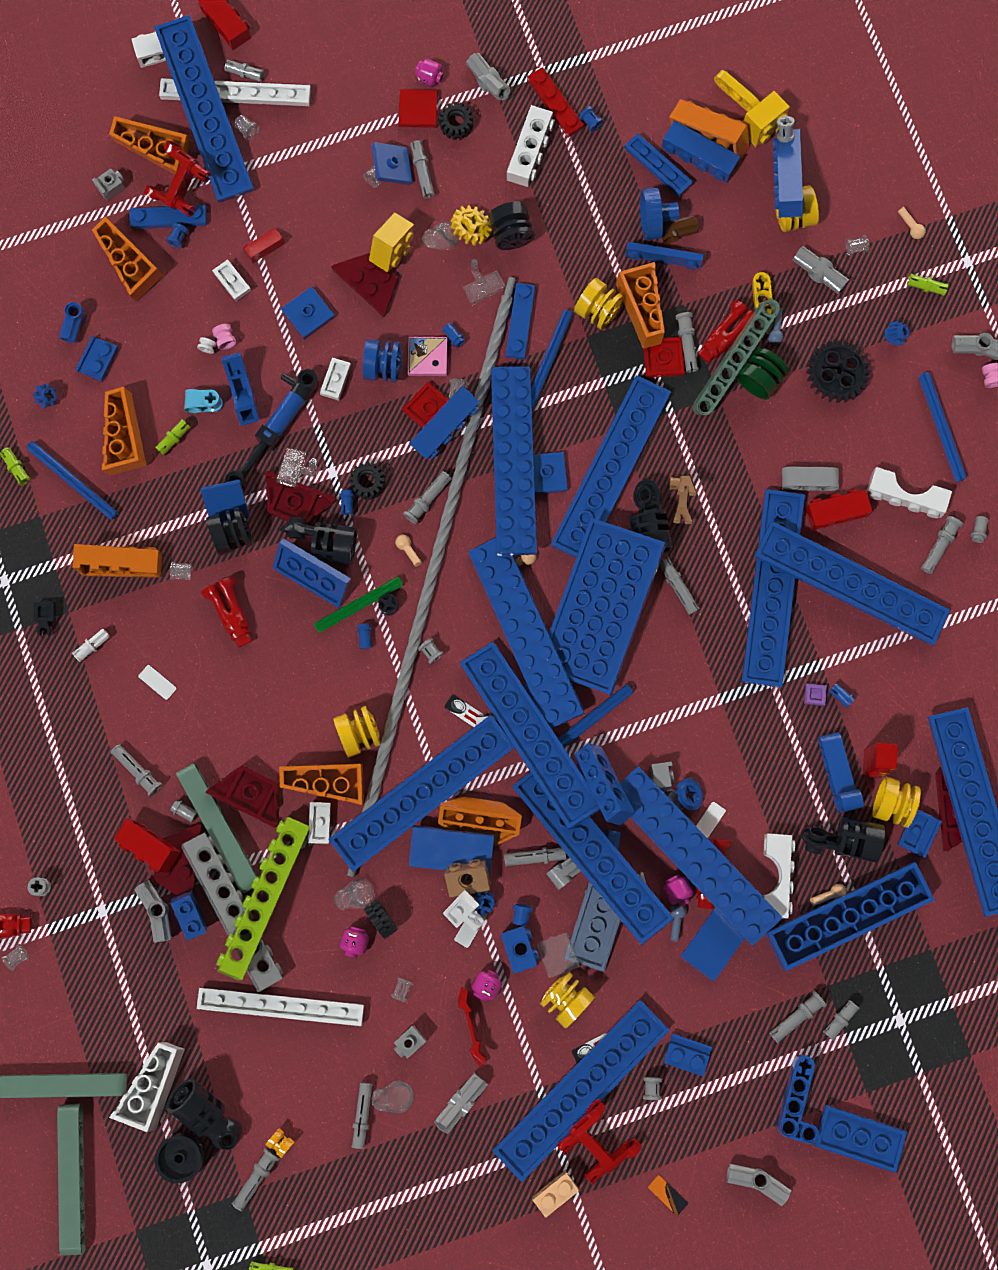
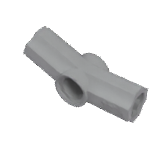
(488, 77)
(971, 345)
(160, 924)
(460, 1103)
(770, 1187)

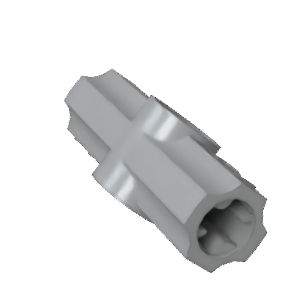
(820, 270)

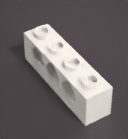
(535, 119)

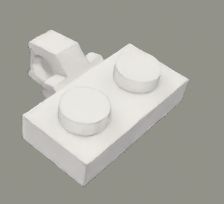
(464, 911)

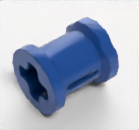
(591, 119)
(177, 235)

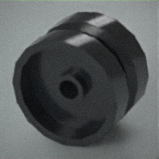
(168, 1156)

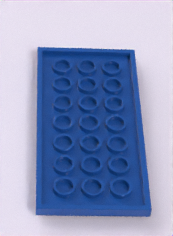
(604, 603)

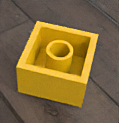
(763, 118)
(391, 242)

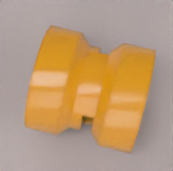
(283, 1147)

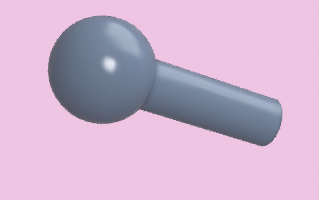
(776, 336)
(678, 913)

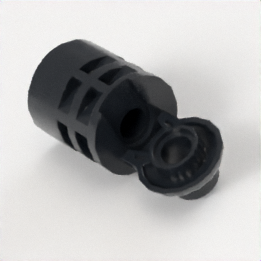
(652, 519)
(323, 539)
(852, 839)
(203, 1114)

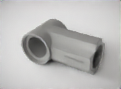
(563, 873)

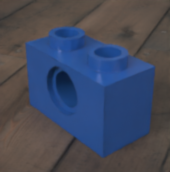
(189, 915)
(520, 962)

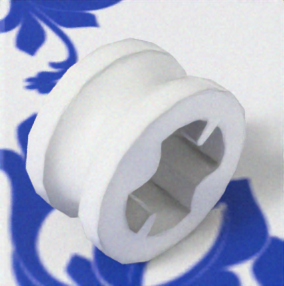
(206, 345)

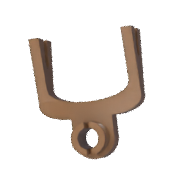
(684, 486)

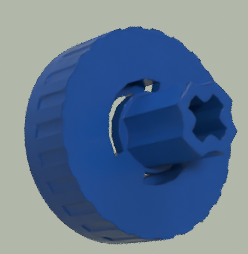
(654, 213)

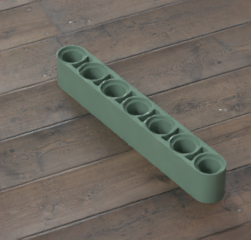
(743, 352)
(217, 827)
(63, 1085)
(71, 1179)

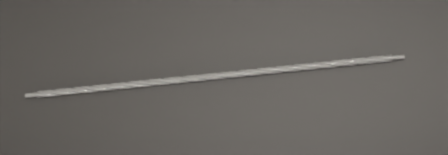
(438, 552)

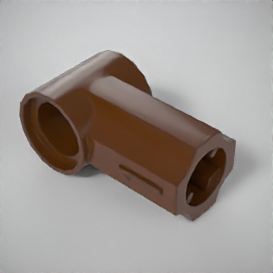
(679, 228)

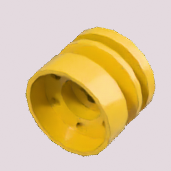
(810, 212)
(596, 302)
(357, 731)
(901, 803)
(567, 999)

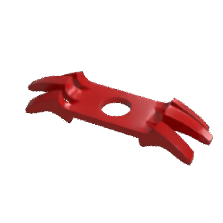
(475, 1050)

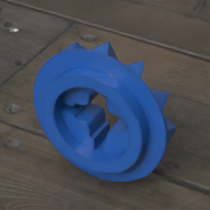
(695, 799)

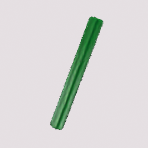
(357, 604)

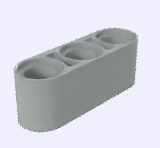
(810, 478)

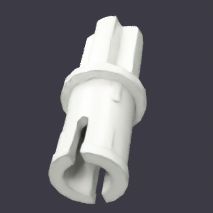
(90, 645)

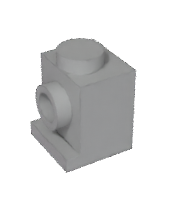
(109, 184)
(662, 776)
(417, 1041)

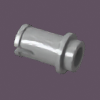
(978, 534)
(183, 810)

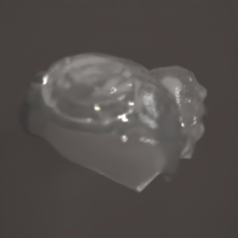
(441, 237)
(355, 895)
(394, 1098)

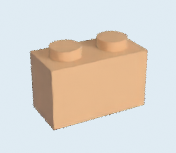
(555, 1193)

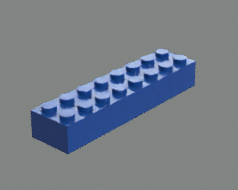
(849, 916)

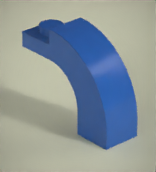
(240, 388)

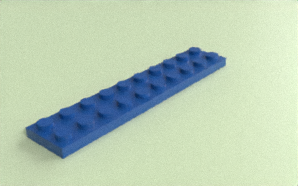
(204, 108)
(513, 461)
(612, 463)
(851, 583)
(771, 598)
(527, 635)
(530, 735)
(421, 793)
(970, 799)
(699, 858)
(600, 865)
(585, 1083)

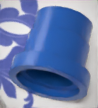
(521, 914)

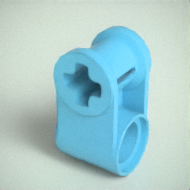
(199, 401)

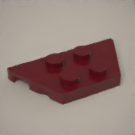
(368, 281)
(297, 501)
(248, 793)
(949, 828)
(181, 875)

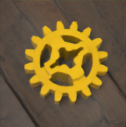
(471, 225)

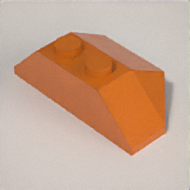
(480, 817)

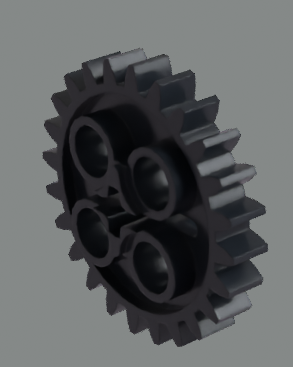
(841, 355)

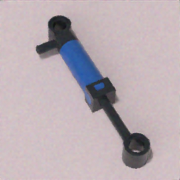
(270, 434)

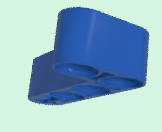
(839, 773)
(800, 1097)

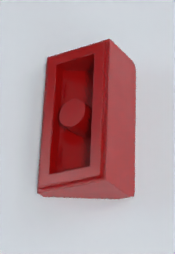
(264, 245)

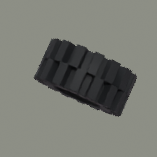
(456, 131)
(372, 491)
(380, 919)

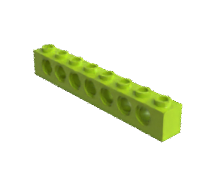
(297, 832)

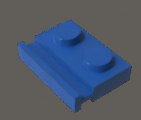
(97, 359)
(919, 834)
(687, 1054)

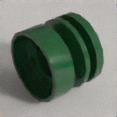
(762, 373)

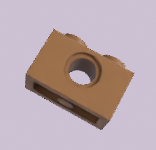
(457, 884)

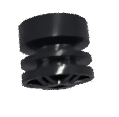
(511, 225)
(229, 531)

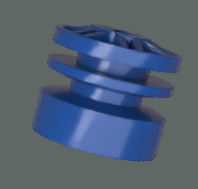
(381, 360)

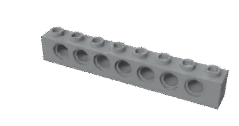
(220, 905)

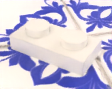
(231, 280)
(335, 379)
(319, 823)

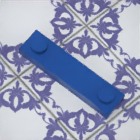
(658, 165)
(165, 217)
(665, 255)
(520, 321)

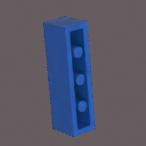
(700, 151)
(443, 423)

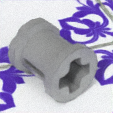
(785, 129)
(430, 651)
(39, 881)
(652, 1088)

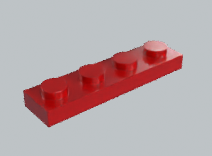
(555, 102)

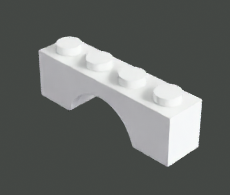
(885, 487)
(779, 850)

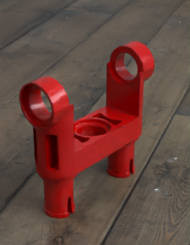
(187, 169)
(580, 1134)

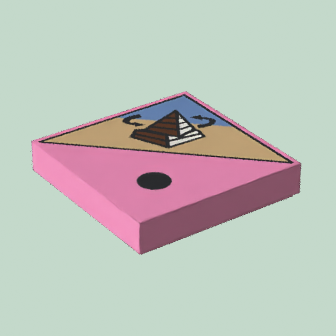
(427, 356)

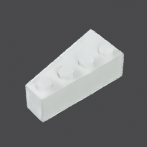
(149, 1090)

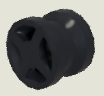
(388, 600)

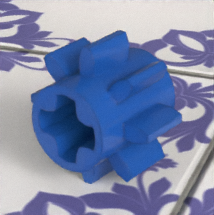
(896, 333)
(45, 395)
(485, 902)

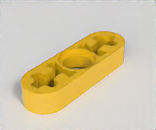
(736, 90)
(756, 287)

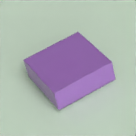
(815, 694)

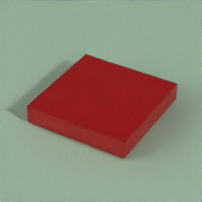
(418, 108)
(664, 359)
(424, 404)

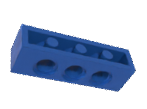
(604, 784)

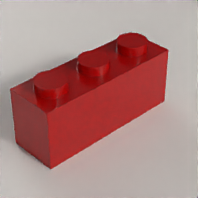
(226, 21)
(838, 509)
(880, 759)
(146, 846)

